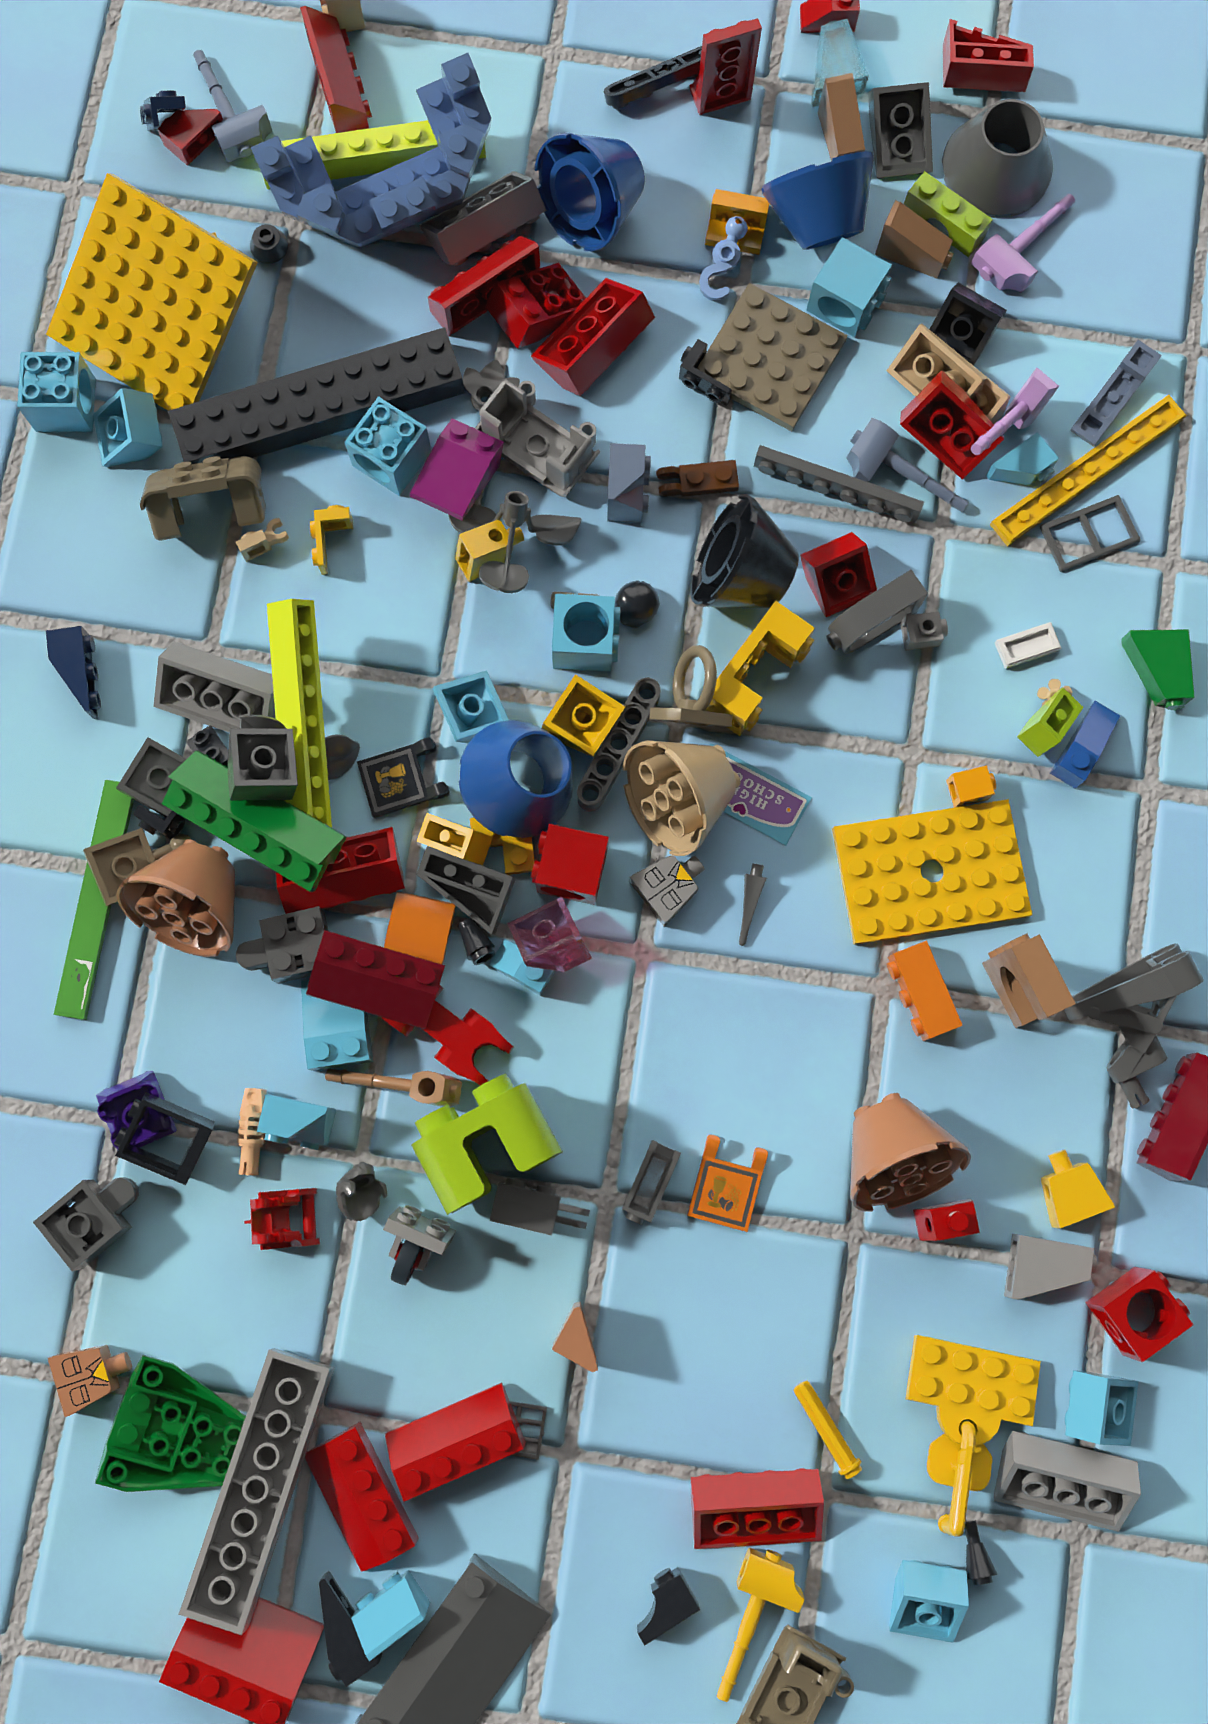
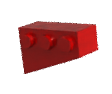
(985, 62)

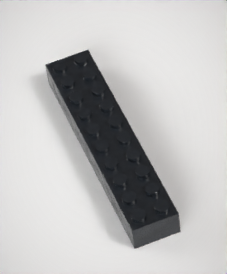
(318, 399)

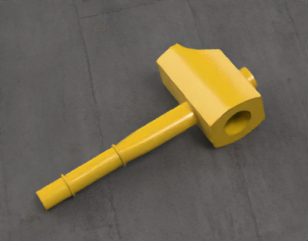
(766, 1580)

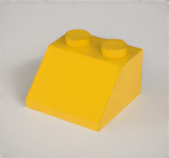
(582, 716)

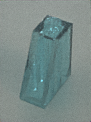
(837, 56)

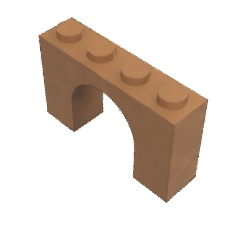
(1027, 980)

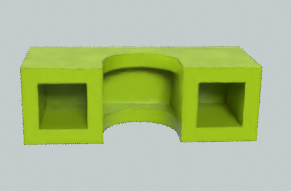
(963, 221)

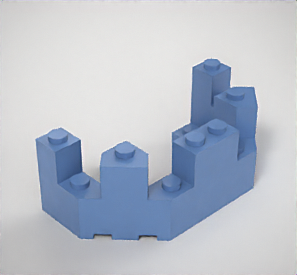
(400, 193)

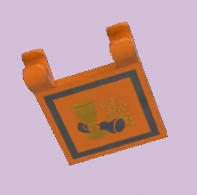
(726, 1190)

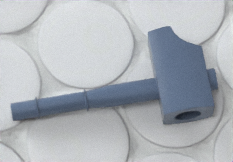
(236, 132)
(874, 447)

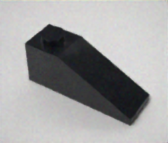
(342, 1641)

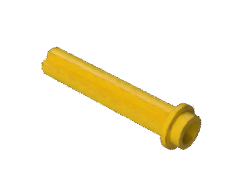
(827, 1429)

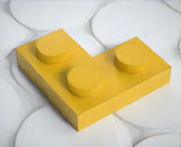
(516, 850)

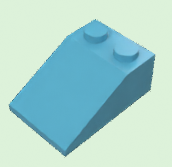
(333, 1034)

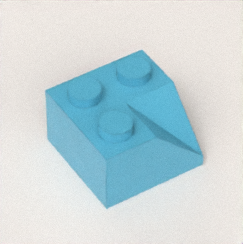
(296, 1120)

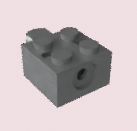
(285, 944)
(532, 1208)
(90, 1223)

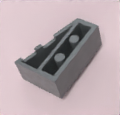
(470, 886)

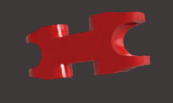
(459, 1038)

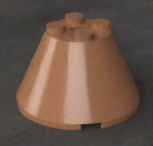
(184, 899)
(900, 1155)

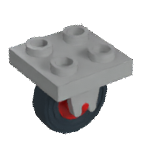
(418, 1234)

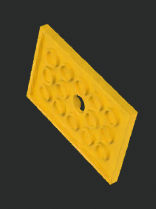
(884, 878)

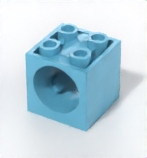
(849, 287)
(56, 391)
(388, 446)
(576, 608)

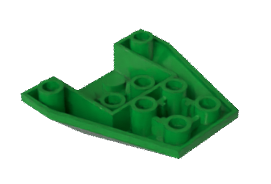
(168, 1432)

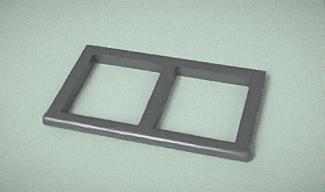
(1081, 515)

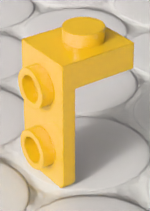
(330, 519)

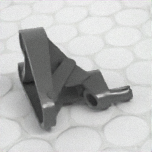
(1116, 1000)

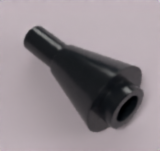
(978, 1563)

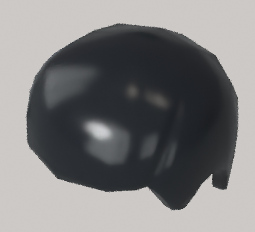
(637, 603)

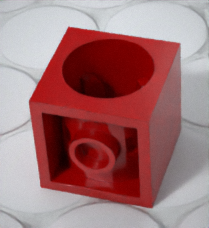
(570, 863)
(1111, 1311)

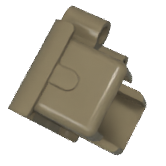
(165, 486)
(795, 1681)

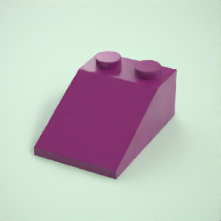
(457, 469)

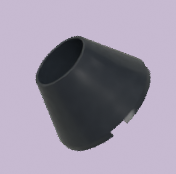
(744, 560)

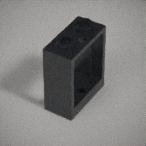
(152, 1162)

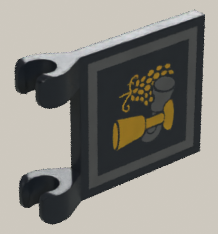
(396, 780)

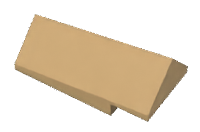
(927, 355)

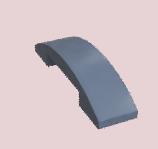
(1115, 393)

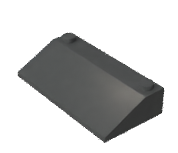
(461, 1653)

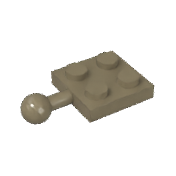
(122, 857)

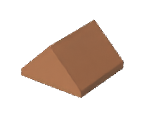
(575, 1341)

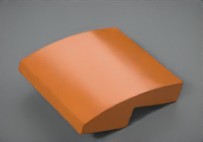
(420, 926)

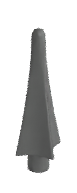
(752, 889)

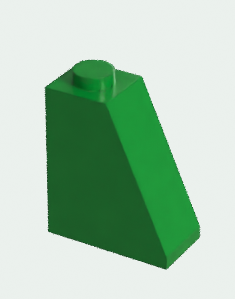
(1162, 664)

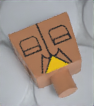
(86, 1376)

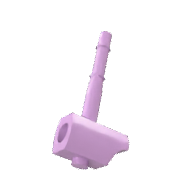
(1002, 261)
(1022, 410)

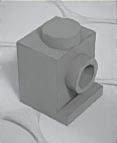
(916, 637)

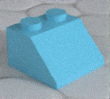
(127, 428)
(1101, 1408)
(929, 1601)
(389, 1613)

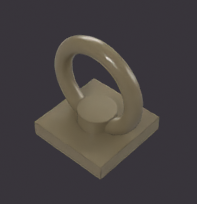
(693, 711)

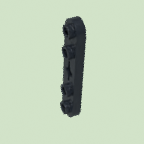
(652, 79)

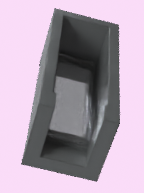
(650, 1183)

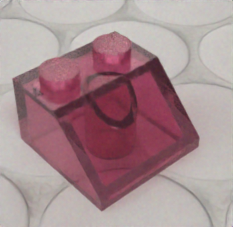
(549, 938)

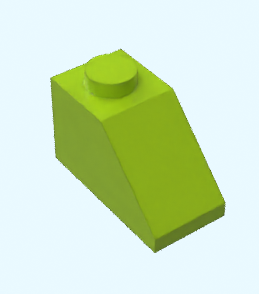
(1050, 722)

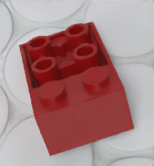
(534, 303)

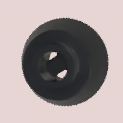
(268, 244)

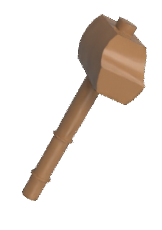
(424, 1087)

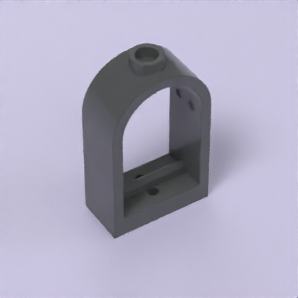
(876, 613)

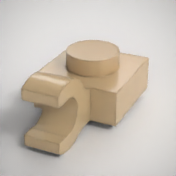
(257, 543)

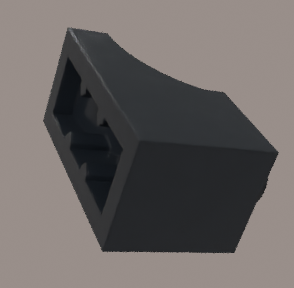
(671, 1605)

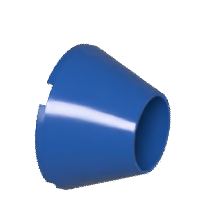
(588, 186)
(823, 200)
(496, 796)

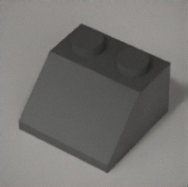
(261, 764)

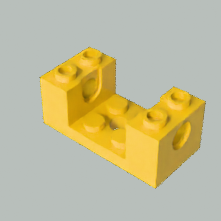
(779, 634)

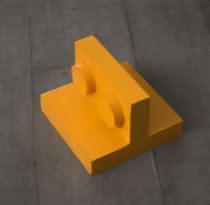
(732, 204)

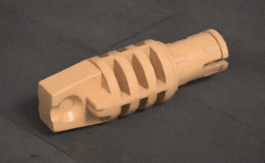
(249, 1138)

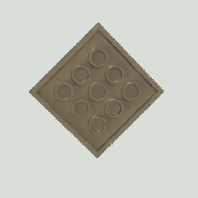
(772, 356)

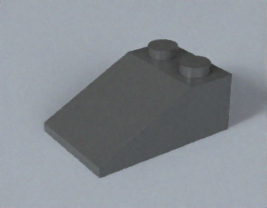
(901, 129)

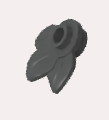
(485, 382)

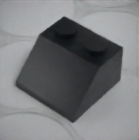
(967, 322)

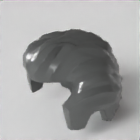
(359, 1192)

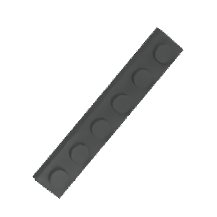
(842, 485)

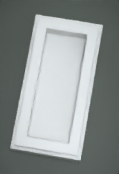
(1027, 645)

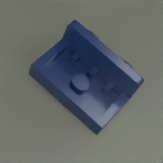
(164, 102)

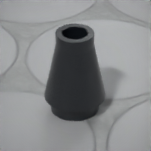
(476, 943)

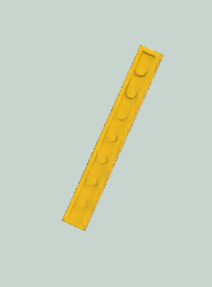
(1088, 470)

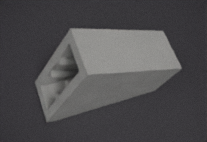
(1045, 1266)

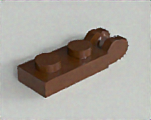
(699, 478)

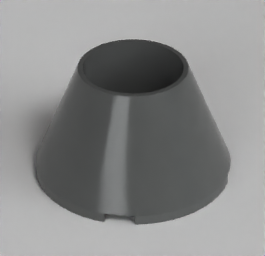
(997, 179)

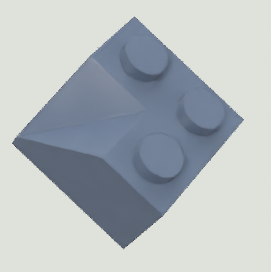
(627, 474)

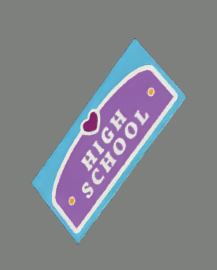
(765, 802)

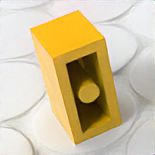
(454, 839)

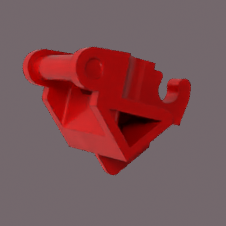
(271, 1219)

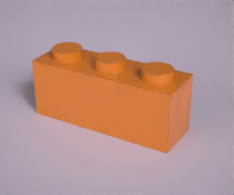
(923, 991)

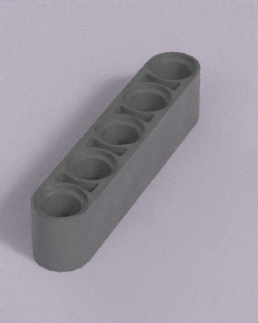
(611, 756)

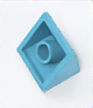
(470, 705)

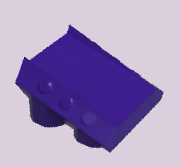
(117, 1102)

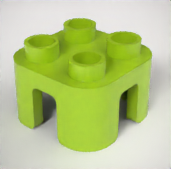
(447, 1140)

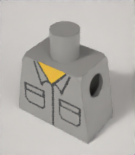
(667, 886)

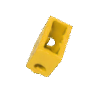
(483, 545)
(1072, 1191)

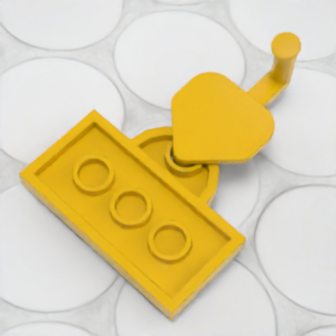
(973, 1387)

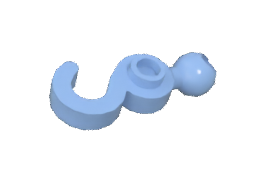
(725, 258)

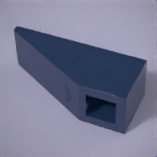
(71, 656)

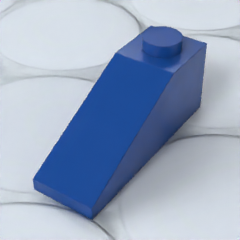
(1085, 745)

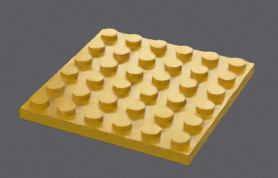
(150, 295)

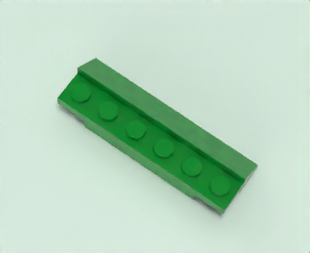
(262, 829)

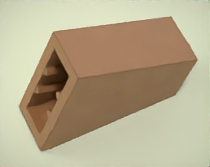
(840, 116)
(914, 242)

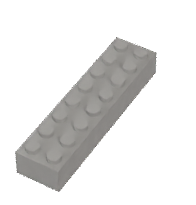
(256, 1491)

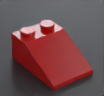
(948, 424)

